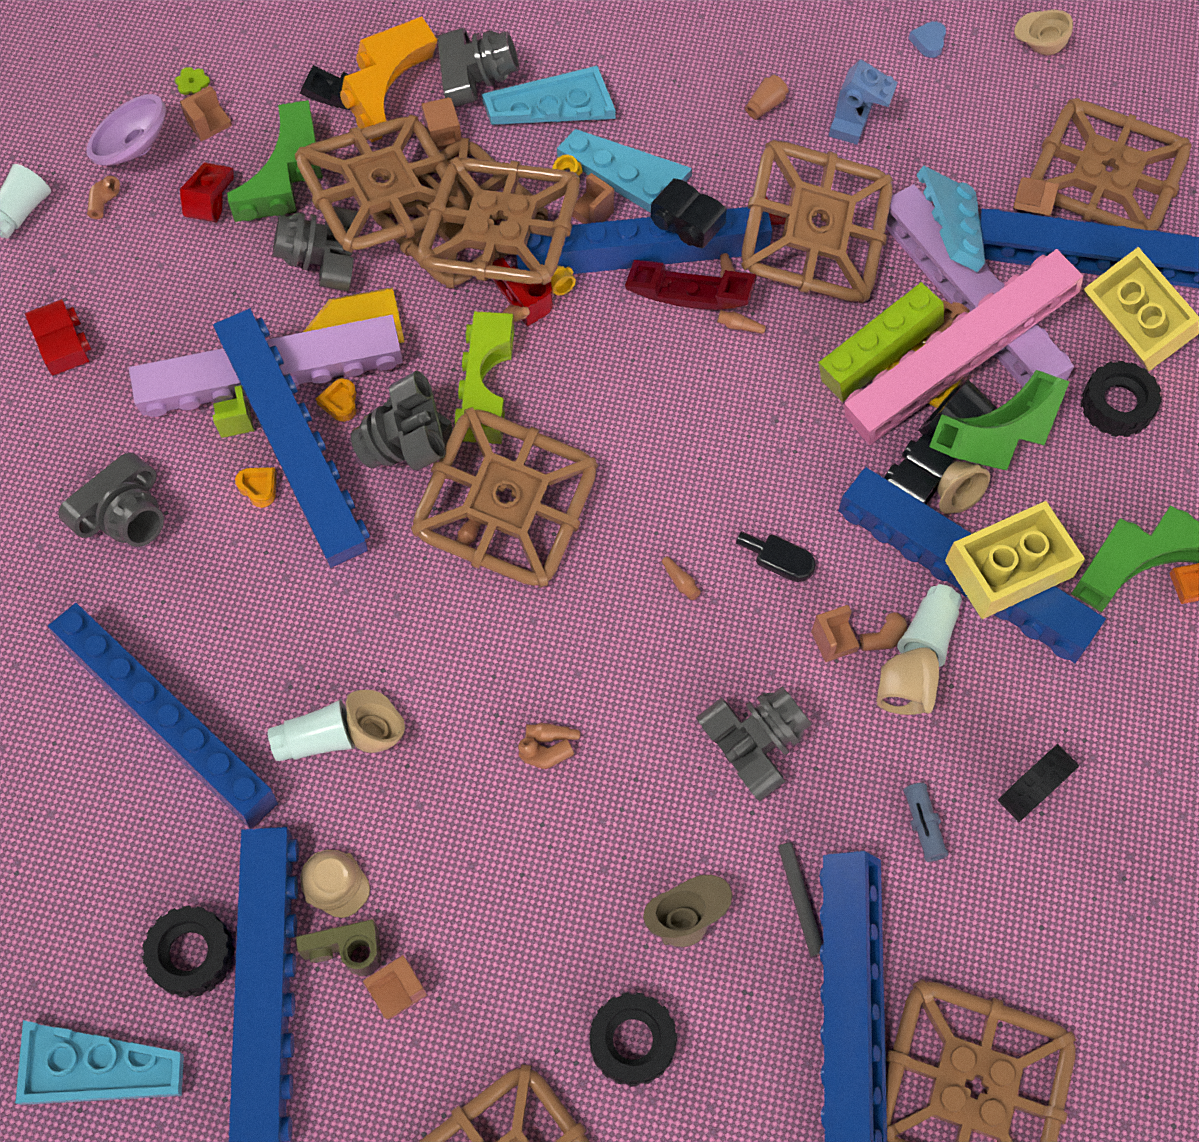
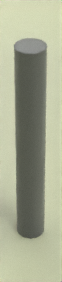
(801, 899)

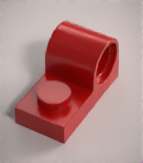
(202, 192)
(523, 295)

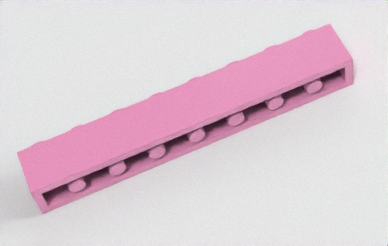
(962, 346)

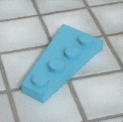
(553, 99)
(628, 170)
(958, 215)
(80, 1067)

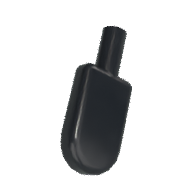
(780, 556)

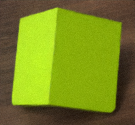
(233, 415)

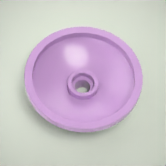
(127, 131)

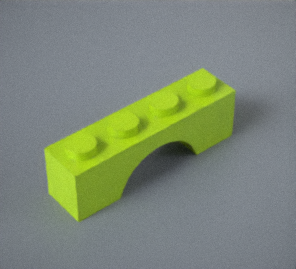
(490, 344)

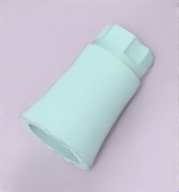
(19, 197)
(933, 622)
(311, 733)

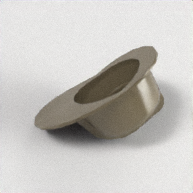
(688, 909)

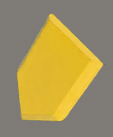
(358, 308)

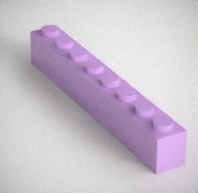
(918, 233)
(306, 355)

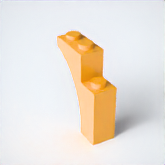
(381, 62)

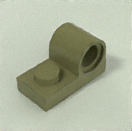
(344, 939)

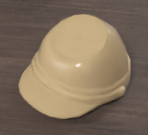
(1045, 30)
(962, 486)
(373, 721)
(334, 883)

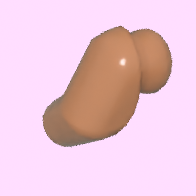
(100, 194)
(888, 636)
(541, 756)

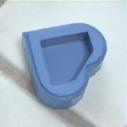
(929, 38)

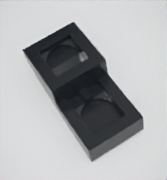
(324, 87)

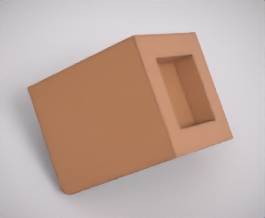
(205, 114)
(441, 122)
(1036, 196)
(596, 203)
(834, 634)
(395, 988)

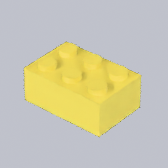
(1143, 309)
(1014, 559)

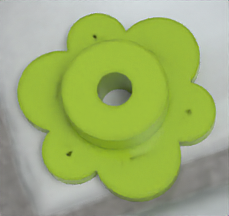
(191, 80)

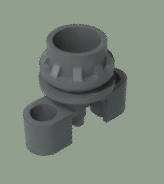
(469, 62)
(314, 243)
(403, 433)
(116, 503)
(746, 743)

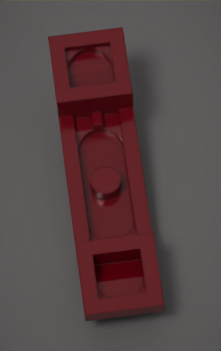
(690, 290)

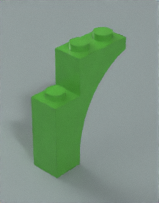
(272, 188)
(994, 436)
(1132, 551)

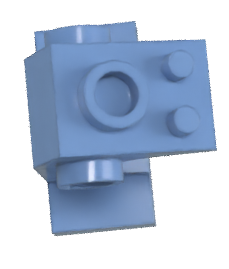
(860, 90)

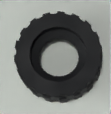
(1129, 377)
(1038, 782)
(163, 935)
(663, 1034)

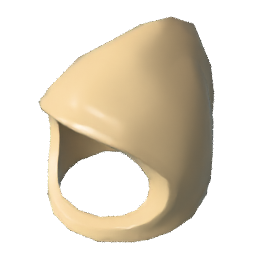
(911, 677)

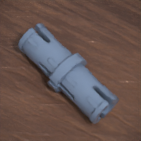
(925, 822)

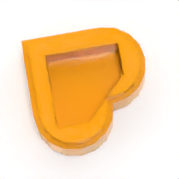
(339, 400)
(258, 485)

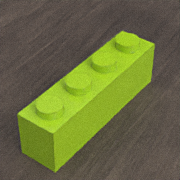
(882, 341)

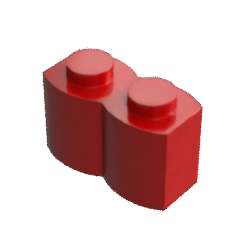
(57, 336)

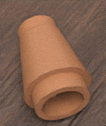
(767, 96)

